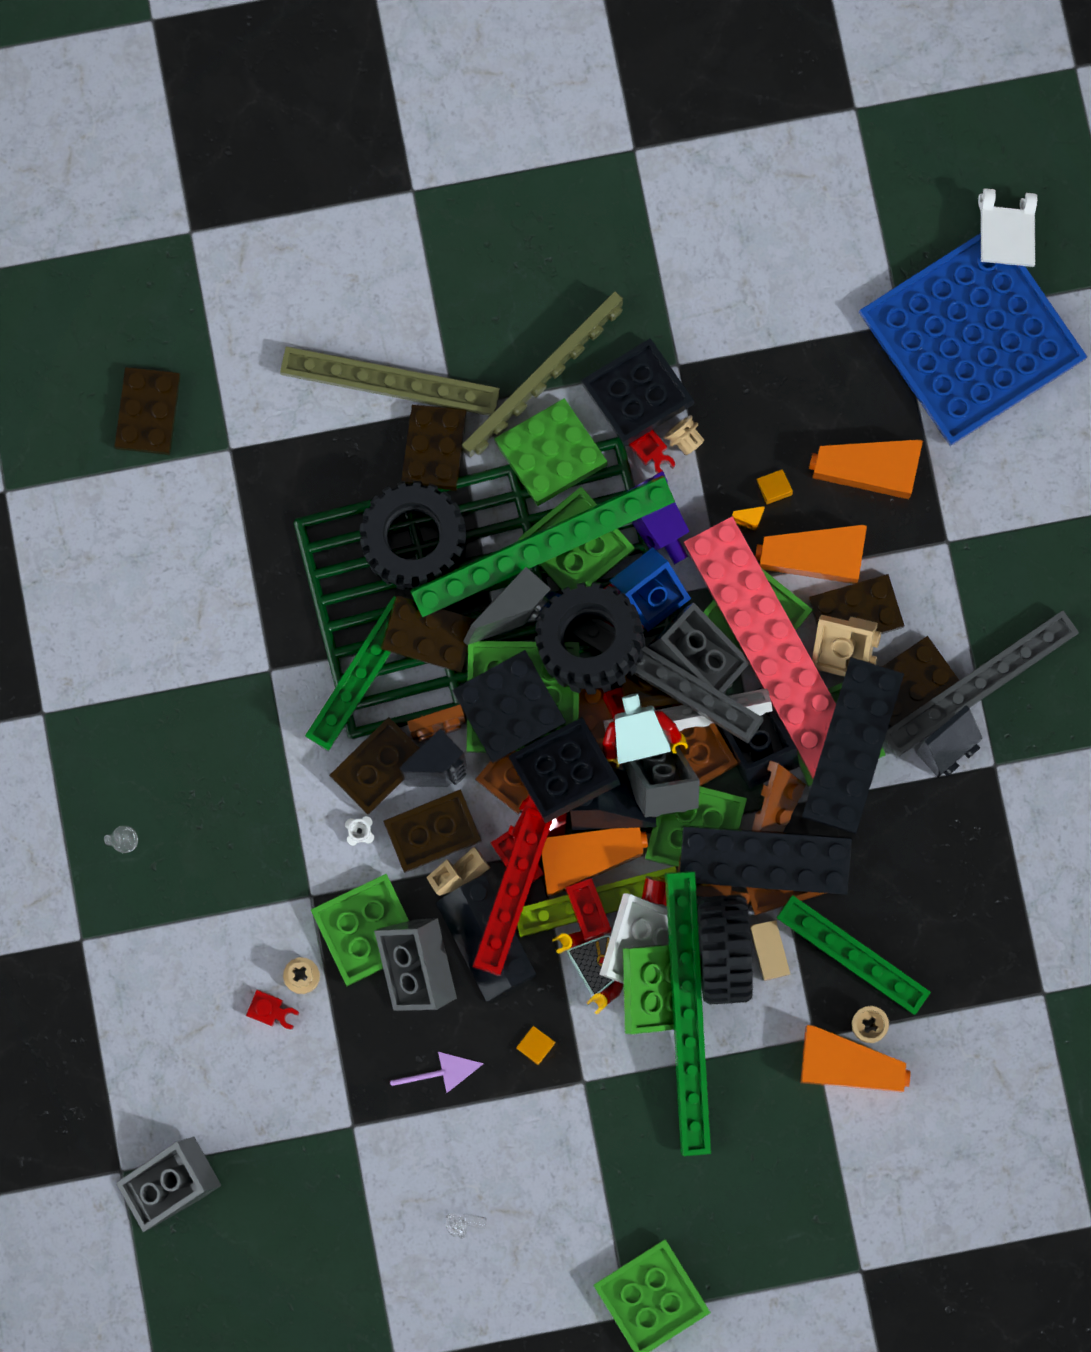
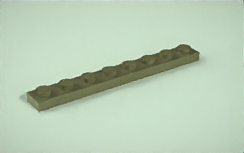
(389, 381)
(536, 382)

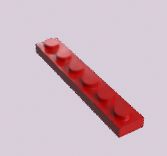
(512, 893)

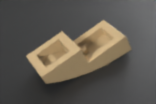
(450, 877)

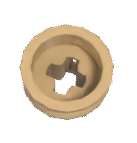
(685, 436)
(301, 986)
(881, 1023)

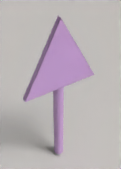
(453, 1071)

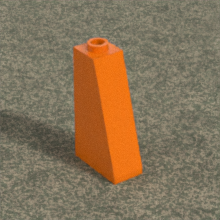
(870, 466)
(816, 554)
(588, 855)
(844, 1063)

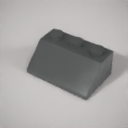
(415, 965)

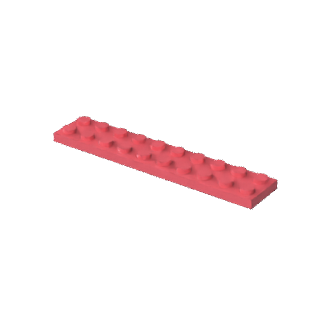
(765, 636)

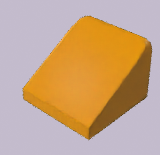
(774, 486)
(749, 518)
(535, 1045)

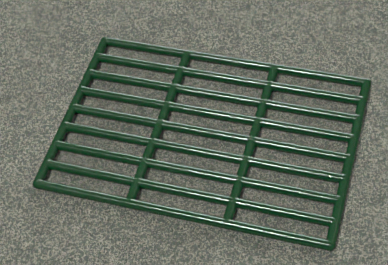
(419, 549)

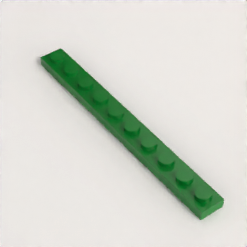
(542, 546)
(687, 1013)

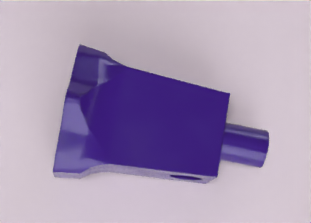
(663, 528)

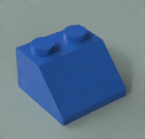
(651, 588)

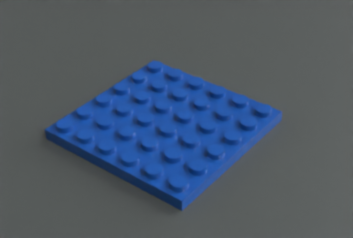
(971, 338)

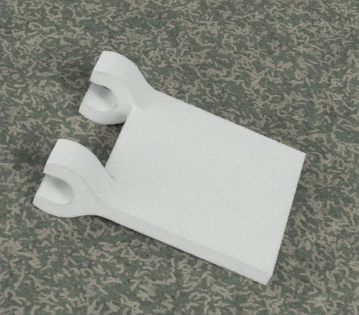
(1007, 232)

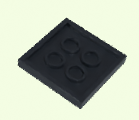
(637, 392)
(508, 706)
(564, 770)

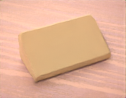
(769, 950)

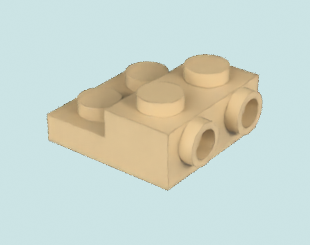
(842, 639)

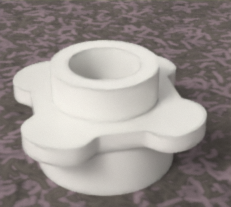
(364, 824)

